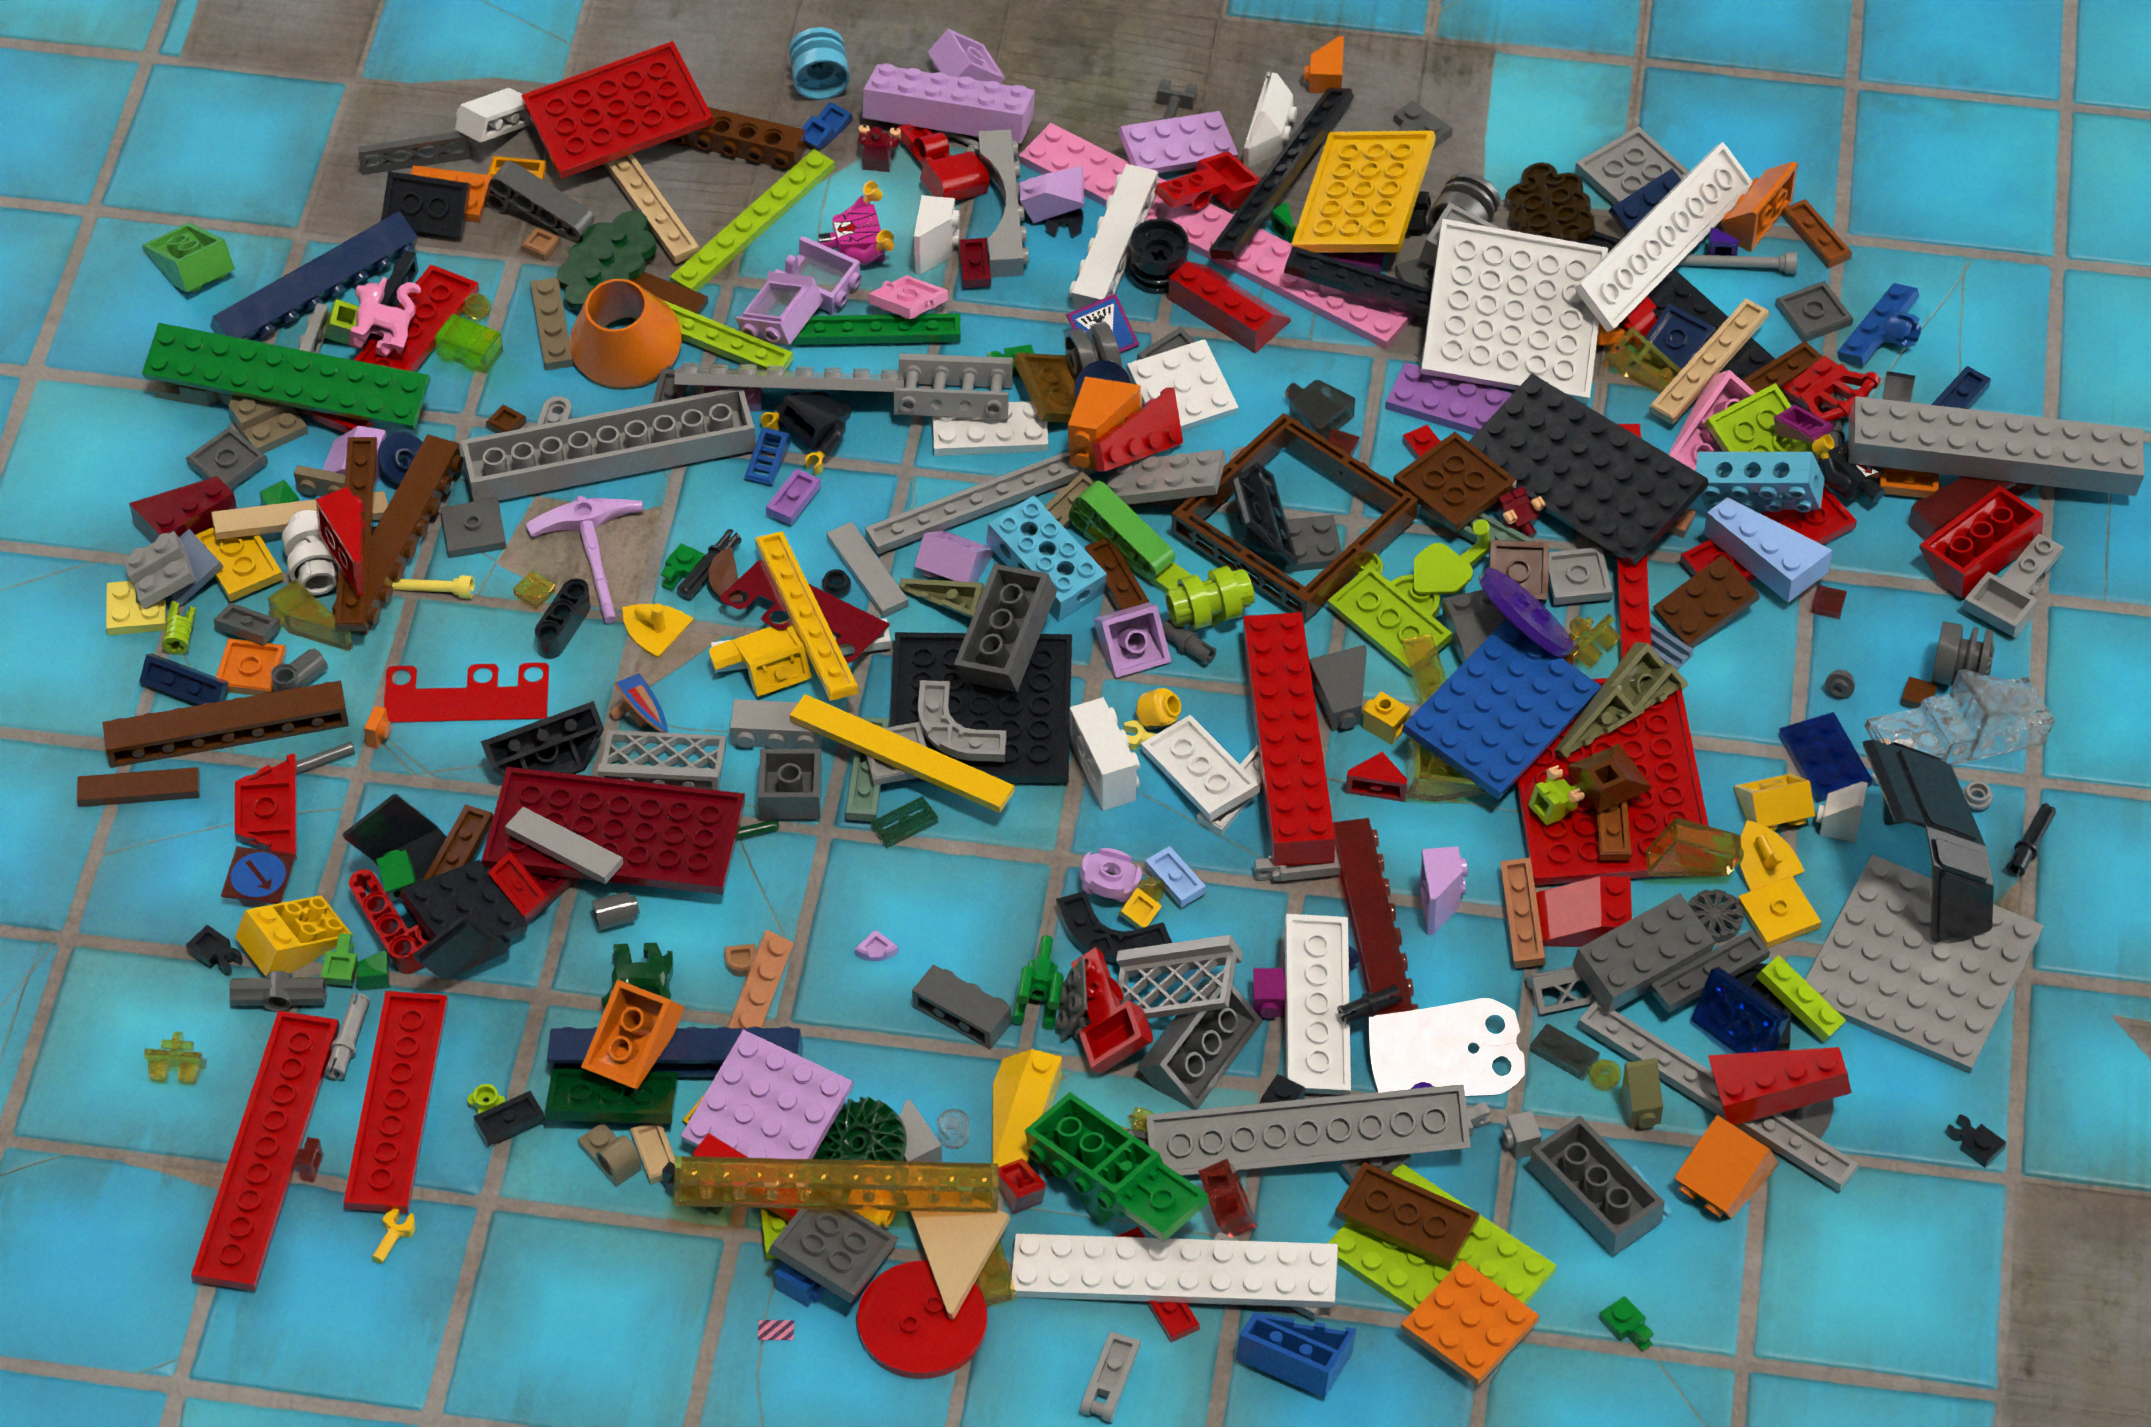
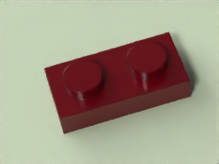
(975, 262)

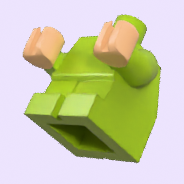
(1555, 797)

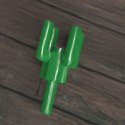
(1040, 982)

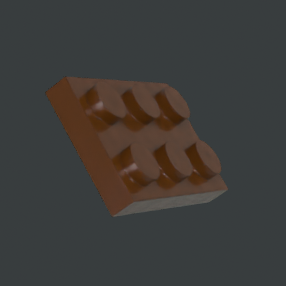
(1706, 602)

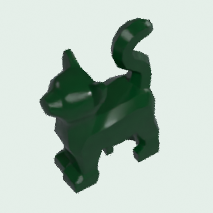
(649, 975)

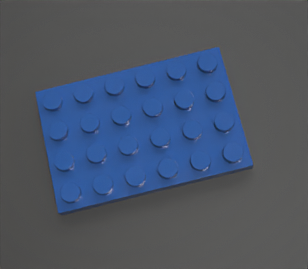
(1501, 709)

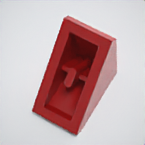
(1377, 779)
(1021, 1185)

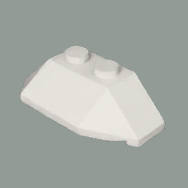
(1270, 122)

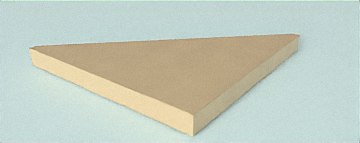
(958, 1249)

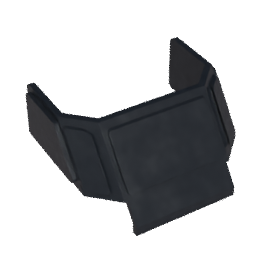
(1927, 794)

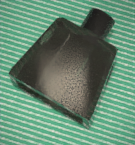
(1320, 407)

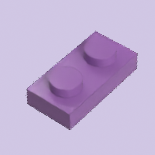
(793, 496)

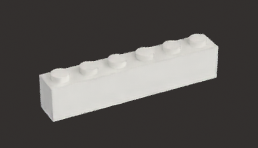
(1110, 248)

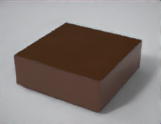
(505, 420)
(1916, 691)

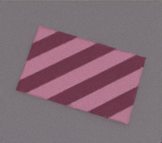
(776, 1330)

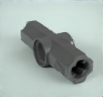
(278, 991)

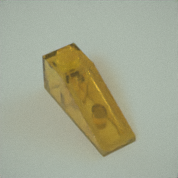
(1641, 361)
(306, 617)

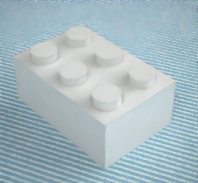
(1104, 753)

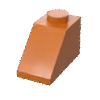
(1325, 67)

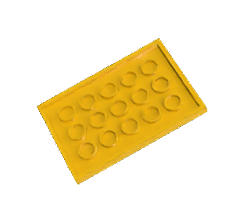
(1364, 191)

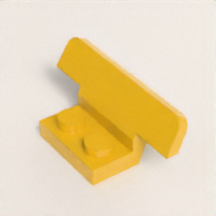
(771, 656)

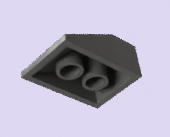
(1471, 621)

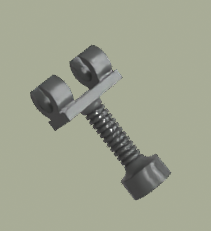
(1175, 98)

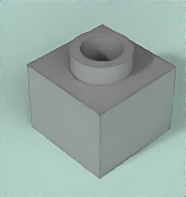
(1521, 1134)

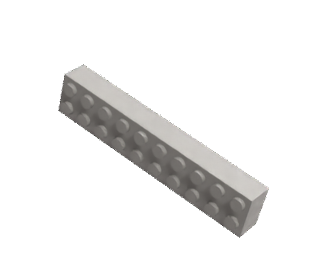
(609, 445)
(1996, 446)

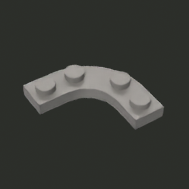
(950, 736)

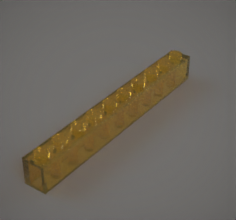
(836, 1184)

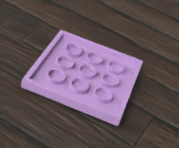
(768, 1102)

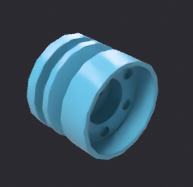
(819, 63)

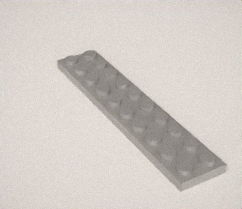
(1313, 1129)

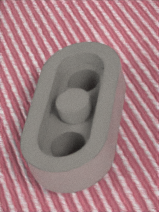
(553, 407)

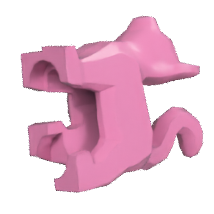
(381, 319)

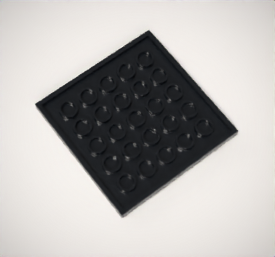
(1033, 717)

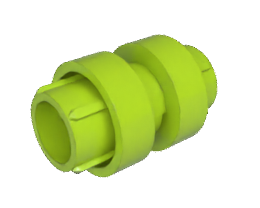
(1197, 601)

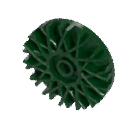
(865, 1132)

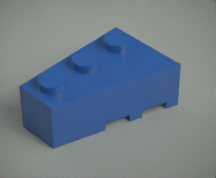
(1296, 1352)

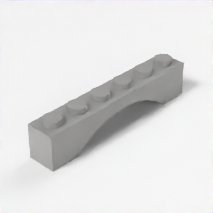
(1005, 243)

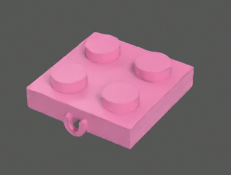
(908, 297)

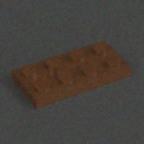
(1407, 1215)

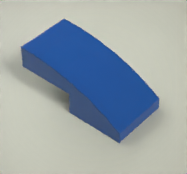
(826, 126)

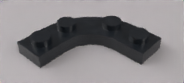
(1089, 932)

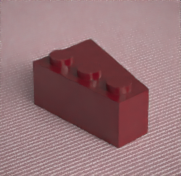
(182, 508)

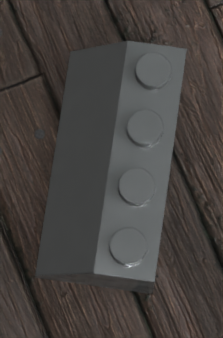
(1199, 1048)

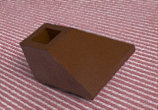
(1608, 778)

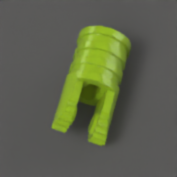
(178, 630)

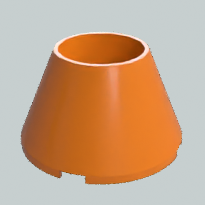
(630, 354)

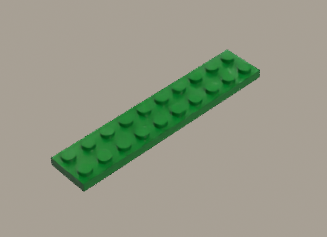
(286, 376)

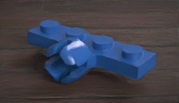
(1884, 323)

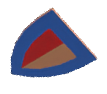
(640, 703)

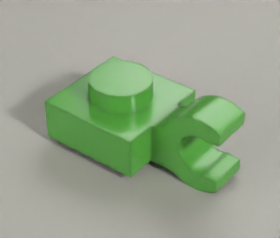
(341, 966)

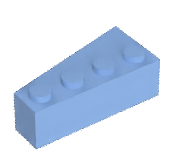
(1767, 549)

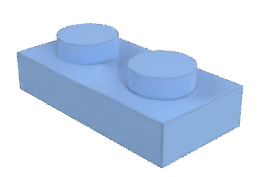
(1176, 876)

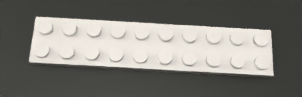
(1664, 237)
(1175, 1270)

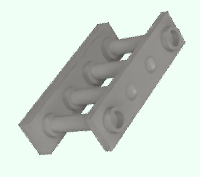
(954, 371)

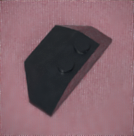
(1263, 515)
(551, 744)

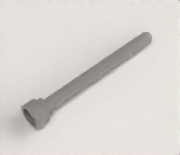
(1785, 262)

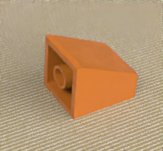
(1096, 411)
(1725, 1168)

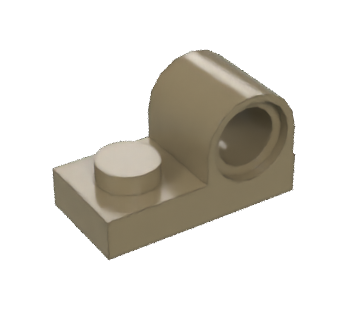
(612, 1155)

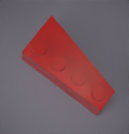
(1777, 1081)

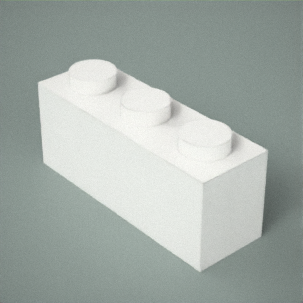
(492, 115)

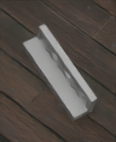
(1555, 978)

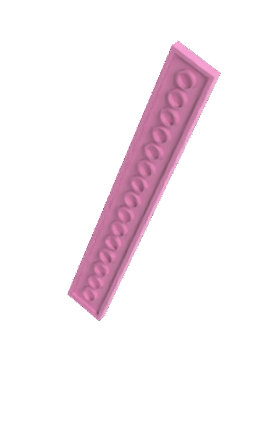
(1260, 260)

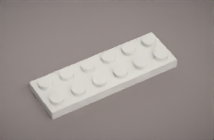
(1313, 990)

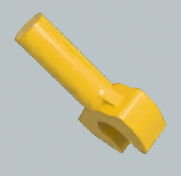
(394, 1231)

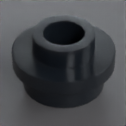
(836, 583)

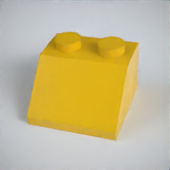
(1776, 800)

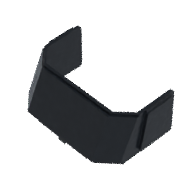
(402, 827)

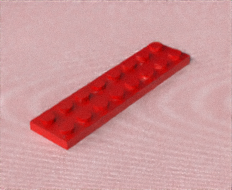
(440, 297)
(396, 1102)

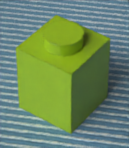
(340, 321)

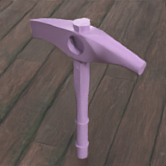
(585, 516)

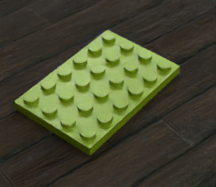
(1411, 1277)

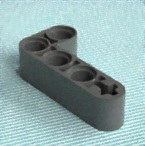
(539, 200)

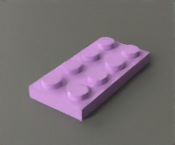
(1176, 141)

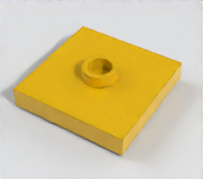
(1779, 912)

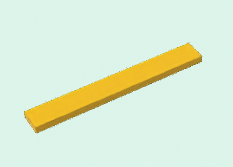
(806, 616)
(902, 753)

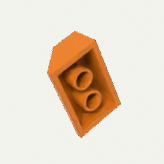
(1761, 205)

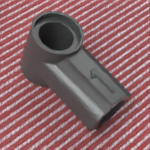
(299, 671)

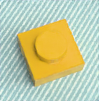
(1139, 909)

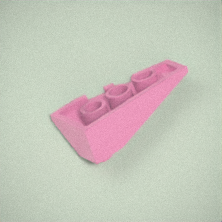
(1720, 393)

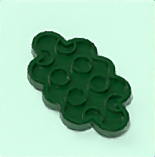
(605, 254)

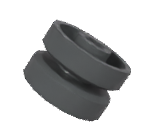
(1092, 346)

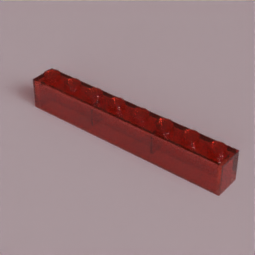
(1371, 912)

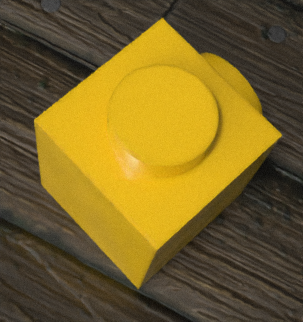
(1385, 717)

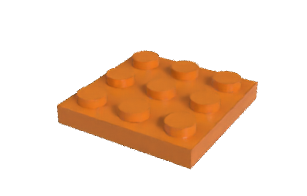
(1469, 1322)

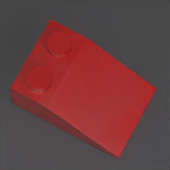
(342, 533)
(1583, 910)

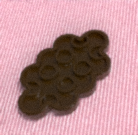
(1550, 204)

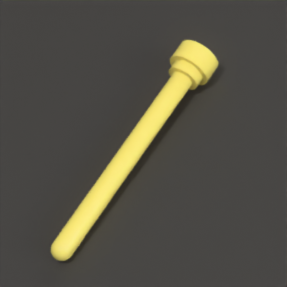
(459, 587)

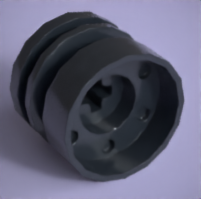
(1156, 252)

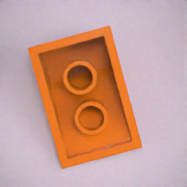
(631, 1034)

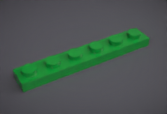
(880, 329)

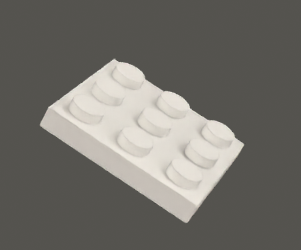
(1197, 381)

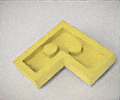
(128, 616)

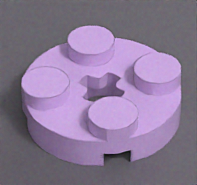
(1116, 886)

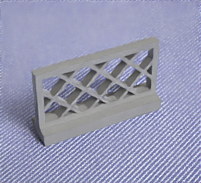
(661, 773)
(1177, 959)

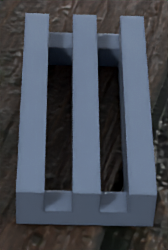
(1669, 644)

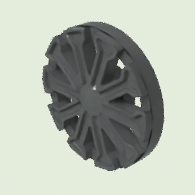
(1715, 915)

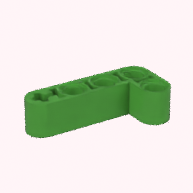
(1122, 527)

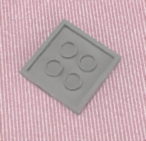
(1627, 165)

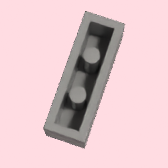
(769, 726)

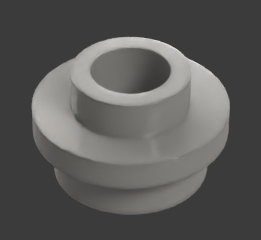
(1980, 790)

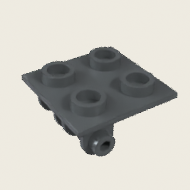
(1073, 1003)

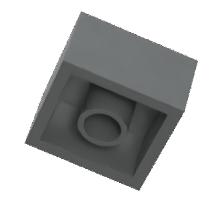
(790, 784)

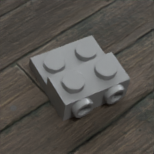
(159, 569)

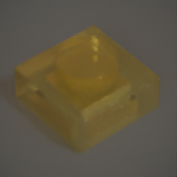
(534, 589)

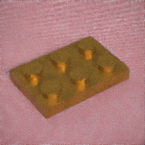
(1048, 384)

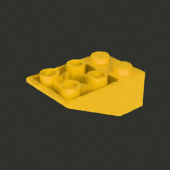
(289, 933)

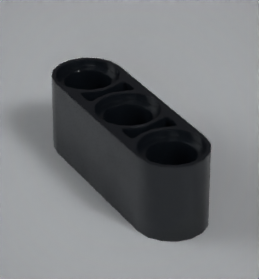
(562, 618)

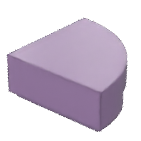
(876, 948)

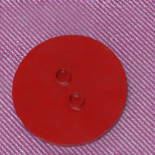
(908, 1325)

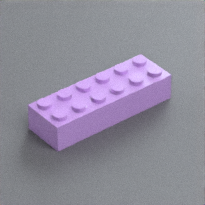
(947, 102)

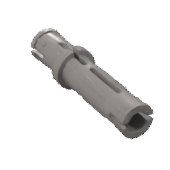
(344, 1045)

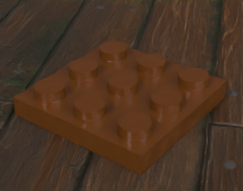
(1455, 481)

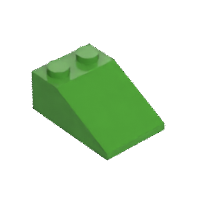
(190, 257)

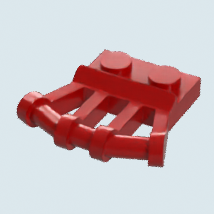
(1822, 380)

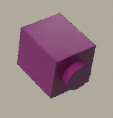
(1269, 992)

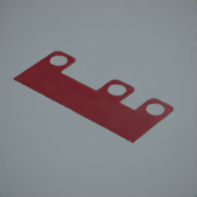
(843, 618)

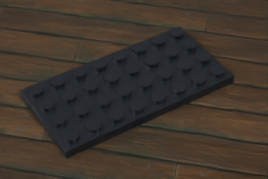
(1588, 469)

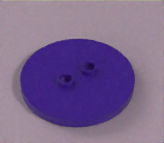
(1526, 613)

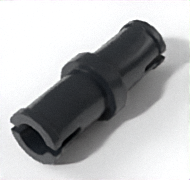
(1369, 1004)

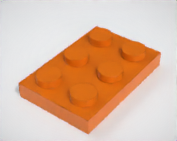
(478, 189)

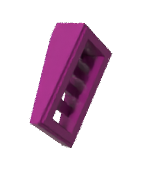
(1801, 425)

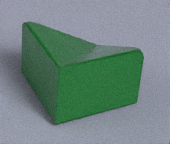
(1282, 222)
(278, 493)
(374, 971)

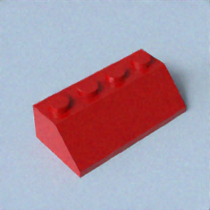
(1225, 305)
(1981, 540)

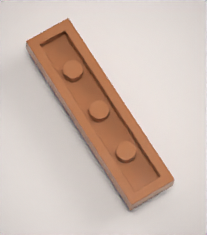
(1522, 913)
(761, 981)

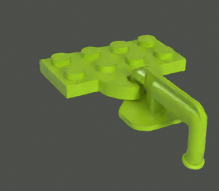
(1409, 604)

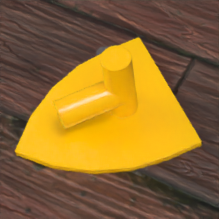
(654, 626)
(1766, 856)

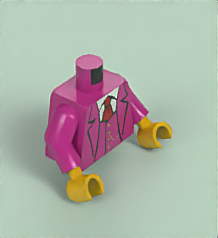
(858, 230)

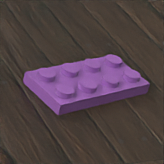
(1444, 400)

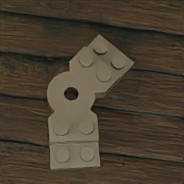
(259, 422)

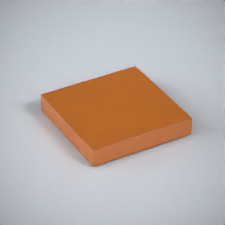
(249, 666)

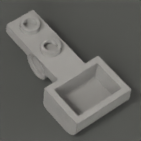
(2007, 600)

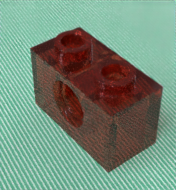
(1227, 1198)

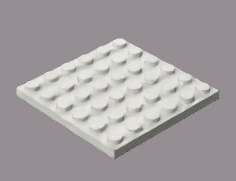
(1510, 309)

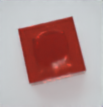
(309, 1159)

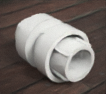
(307, 554)

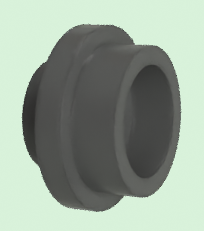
(1842, 678)

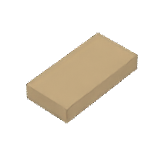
(652, 1149)

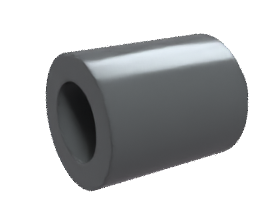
(614, 910)

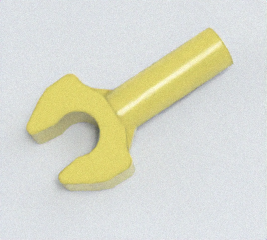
(1137, 728)

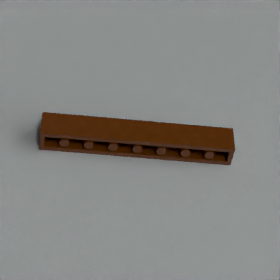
(408, 519)
(225, 724)

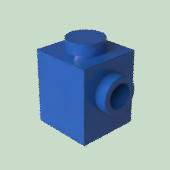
(797, 1285)

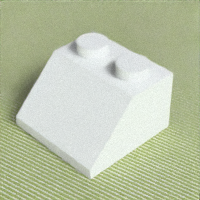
(935, 232)

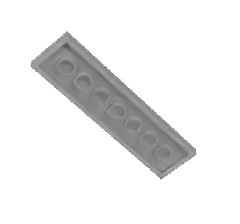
(777, 377)

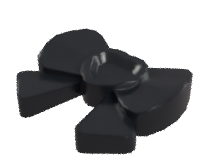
(1073, 219)

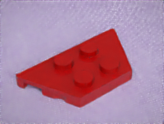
(268, 807)

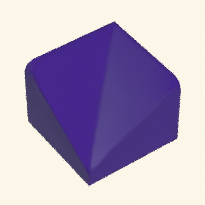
(1722, 243)

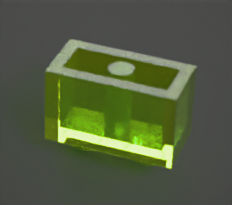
(469, 343)

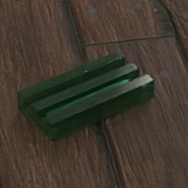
(907, 824)

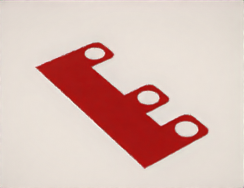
(472, 702)

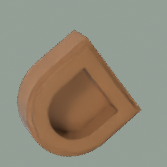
(739, 958)

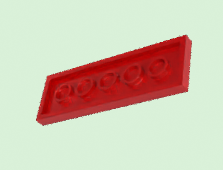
(1817, 525)

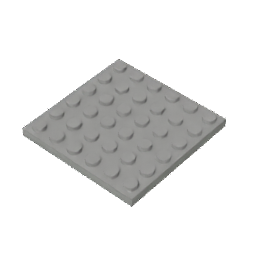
(1903, 985)

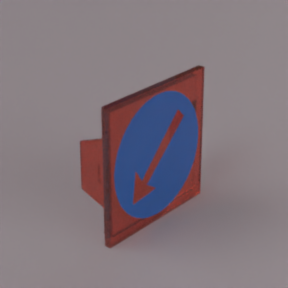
(258, 876)

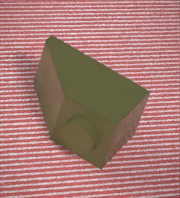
(1642, 1093)

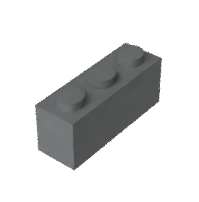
(962, 1006)

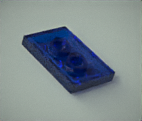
(1824, 755)
(1738, 1015)

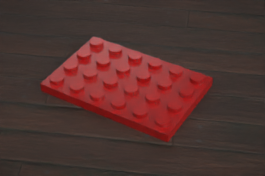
(617, 109)

